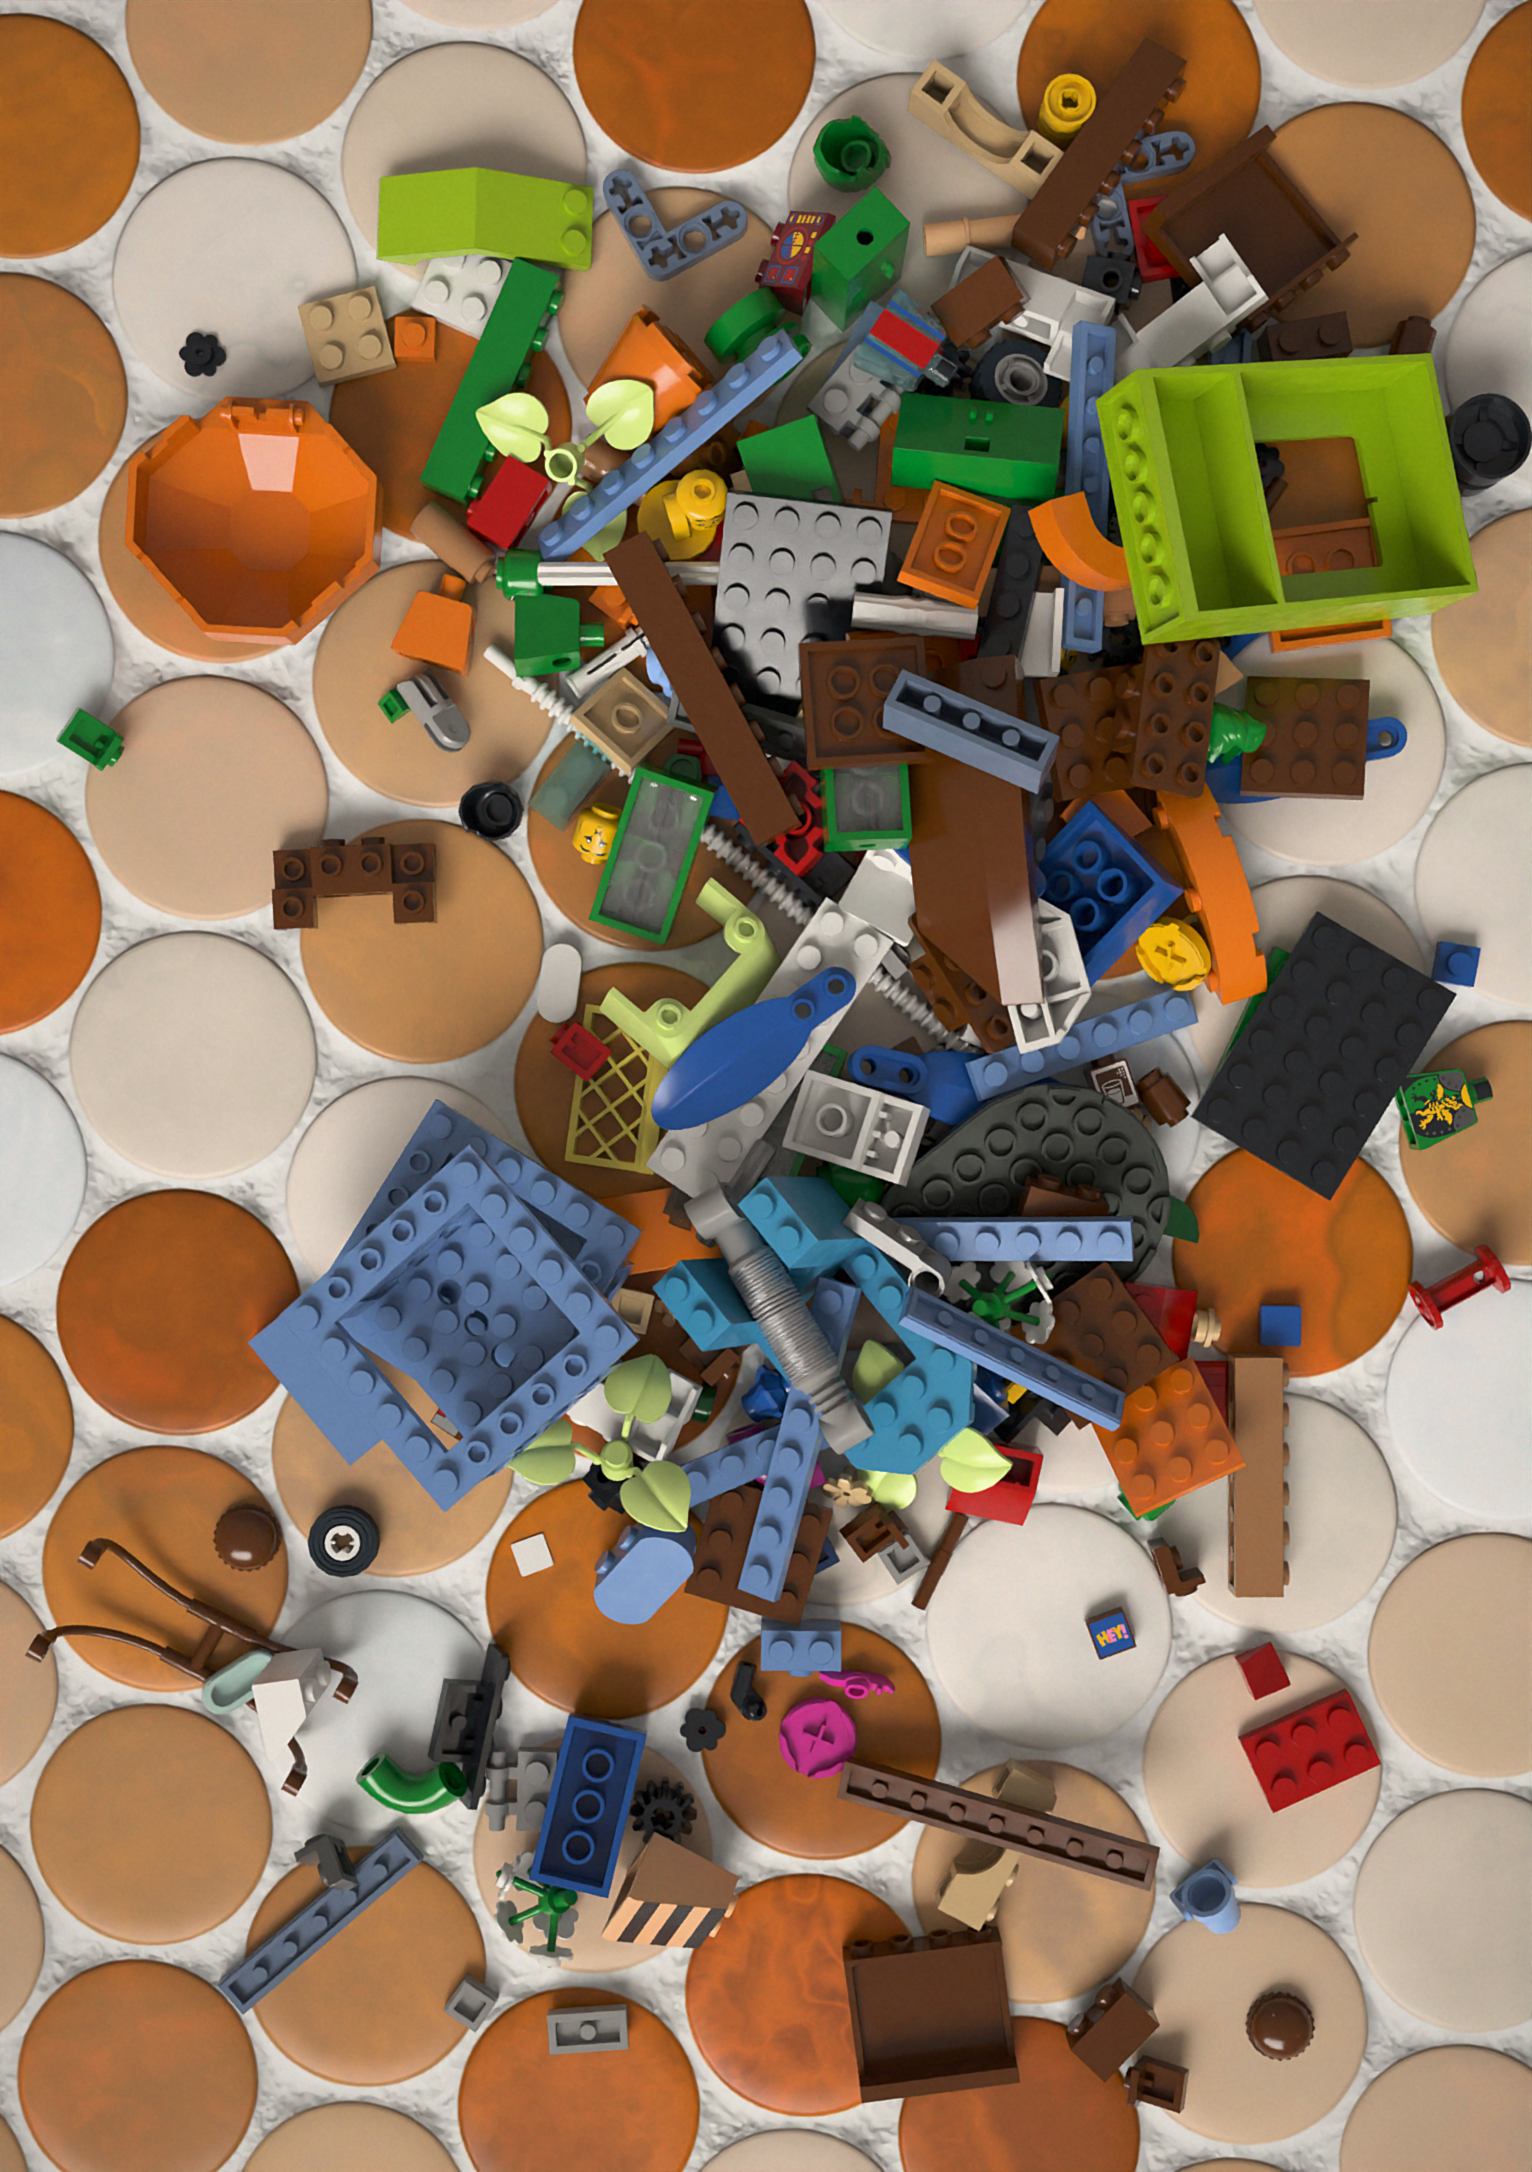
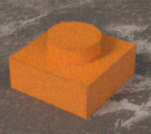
(415, 339)

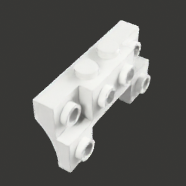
(1049, 313)
(1196, 321)
(651, 1440)

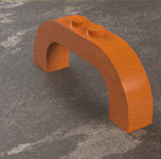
(1077, 546)

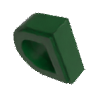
(704, 1403)

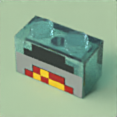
(570, 787)

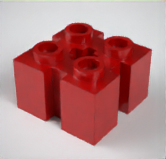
(800, 847)

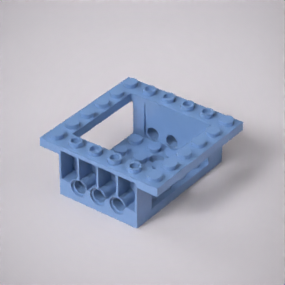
(581, 1225)
(508, 1267)

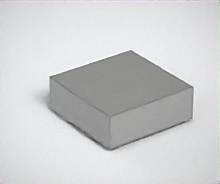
(904, 1562)
(471, 2002)

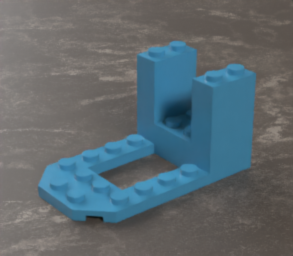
(805, 1228)

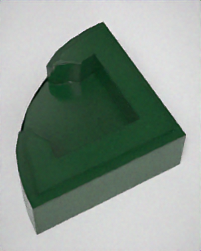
(1182, 1222)

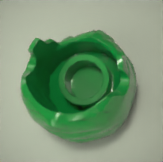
(850, 154)
(1233, 733)

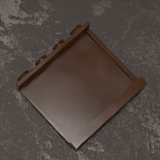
(1260, 216)
(930, 2013)

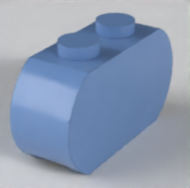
(642, 1572)

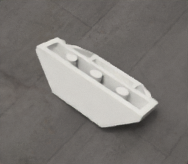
(1064, 985)

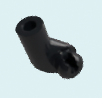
(744, 1695)

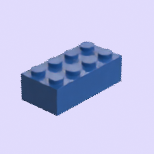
(588, 1805)

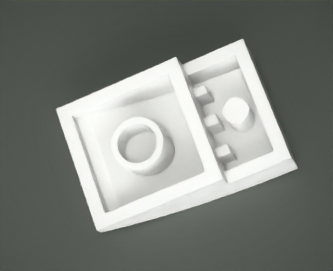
(856, 1127)

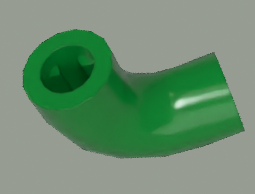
(411, 1791)

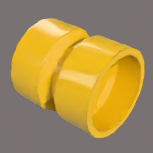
(1065, 109)

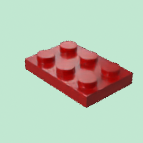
(1309, 1750)

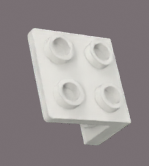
(882, 895)

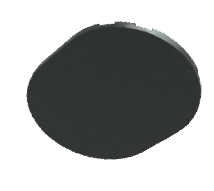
(1032, 1132)

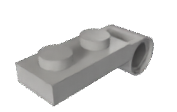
(902, 1244)

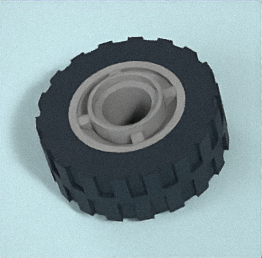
(1016, 365)

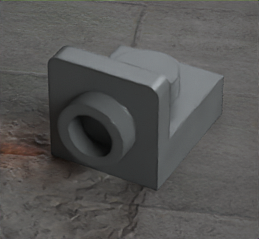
(333, 1860)

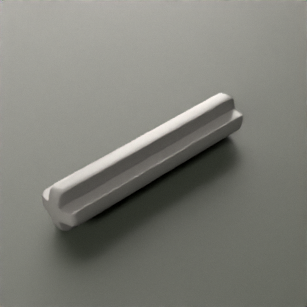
(746, 1175)

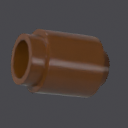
(1413, 336)
(1162, 1097)

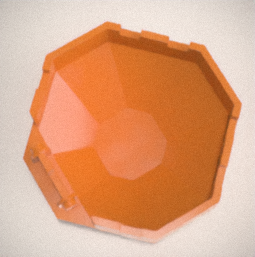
(255, 519)

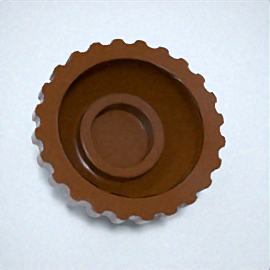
(247, 1537)
(1280, 2026)

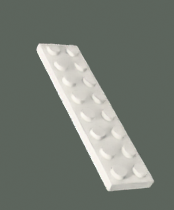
(714, 1151)

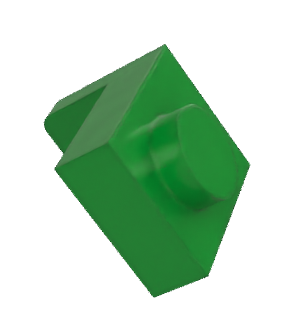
(91, 739)

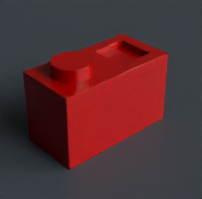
(509, 505)

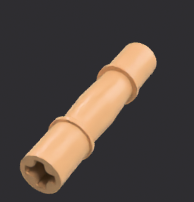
(983, 234)

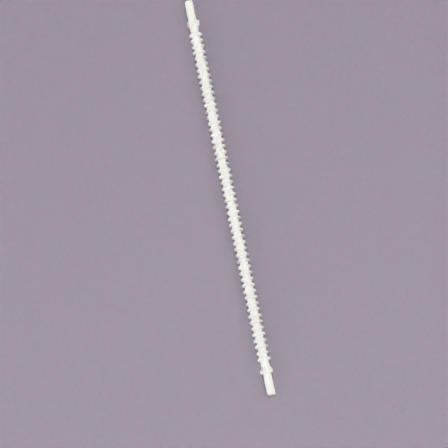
(740, 861)

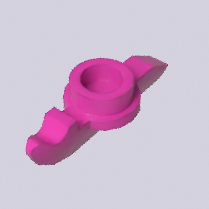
(858, 1683)

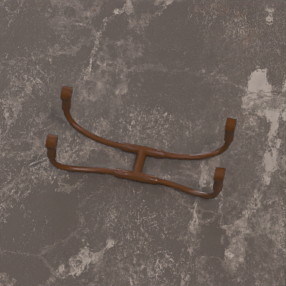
(196, 1665)

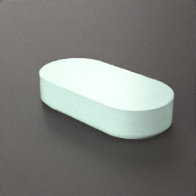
(233, 1683)

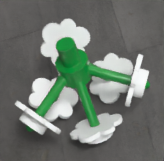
(995, 1307)
(550, 1915)

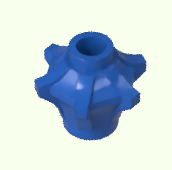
(766, 1396)

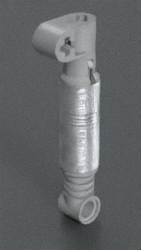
(781, 1315)

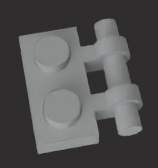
(844, 396)
(534, 1781)

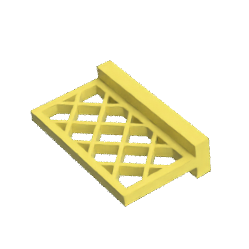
(649, 1132)

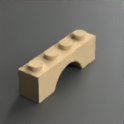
(951, 110)
(973, 1886)

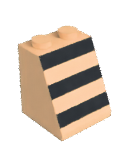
(671, 1898)

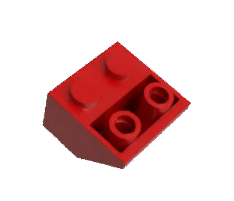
(1012, 1495)

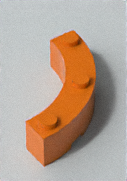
(1215, 893)

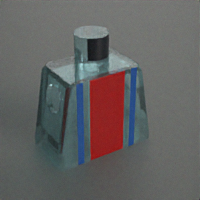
(905, 346)

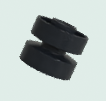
(1487, 441)

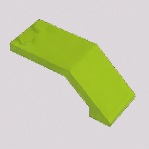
(484, 215)

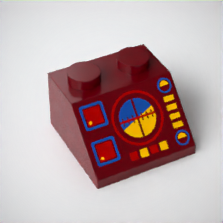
(791, 263)

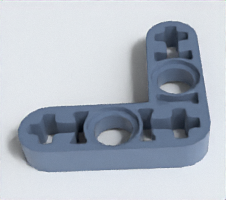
(1167, 167)
(658, 240)

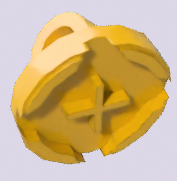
(664, 519)
(1175, 952)

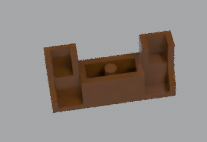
(351, 871)

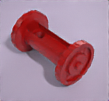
(1459, 1286)

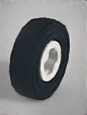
(343, 1520)

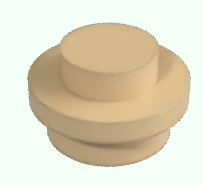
(1205, 1327)

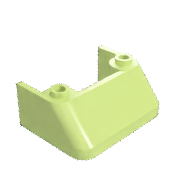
(668, 1025)

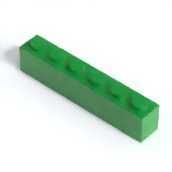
(496, 369)

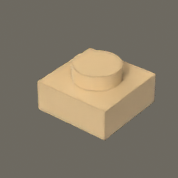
(634, 1307)

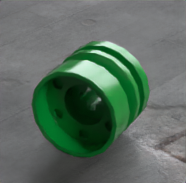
(747, 325)

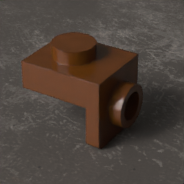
(873, 1531)
(1156, 2084)

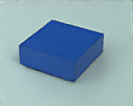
(1279, 1325)

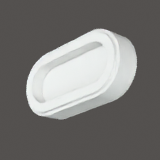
(559, 983)

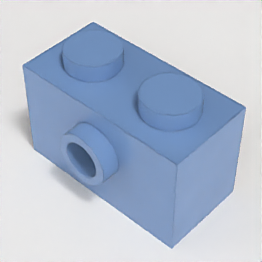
(801, 1649)

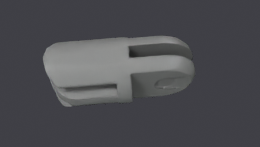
(435, 711)

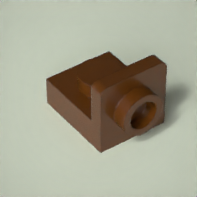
(1167, 1563)

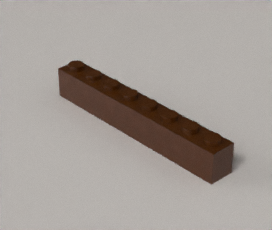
(703, 690)

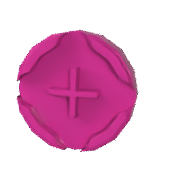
(817, 1737)

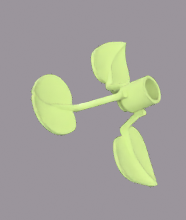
(619, 409)
(968, 1460)
(655, 1496)

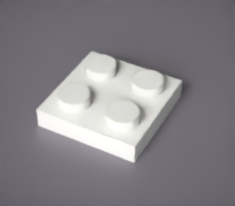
(461, 291)

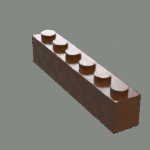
(1099, 154)

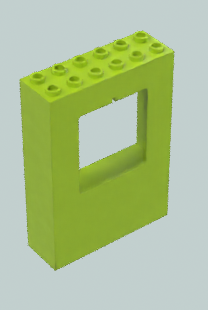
(1199, 511)

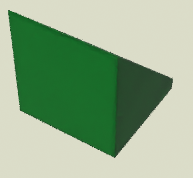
(394, 705)

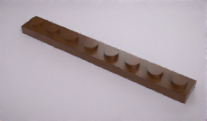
(999, 1822)

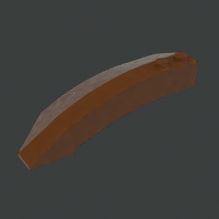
(977, 851)

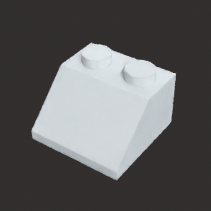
(287, 1694)

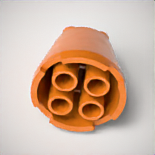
(659, 359)

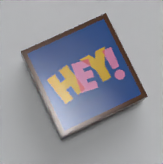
(1110, 1633)

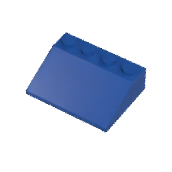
(1105, 886)

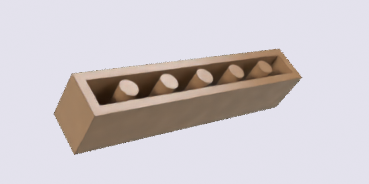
(1258, 1489)

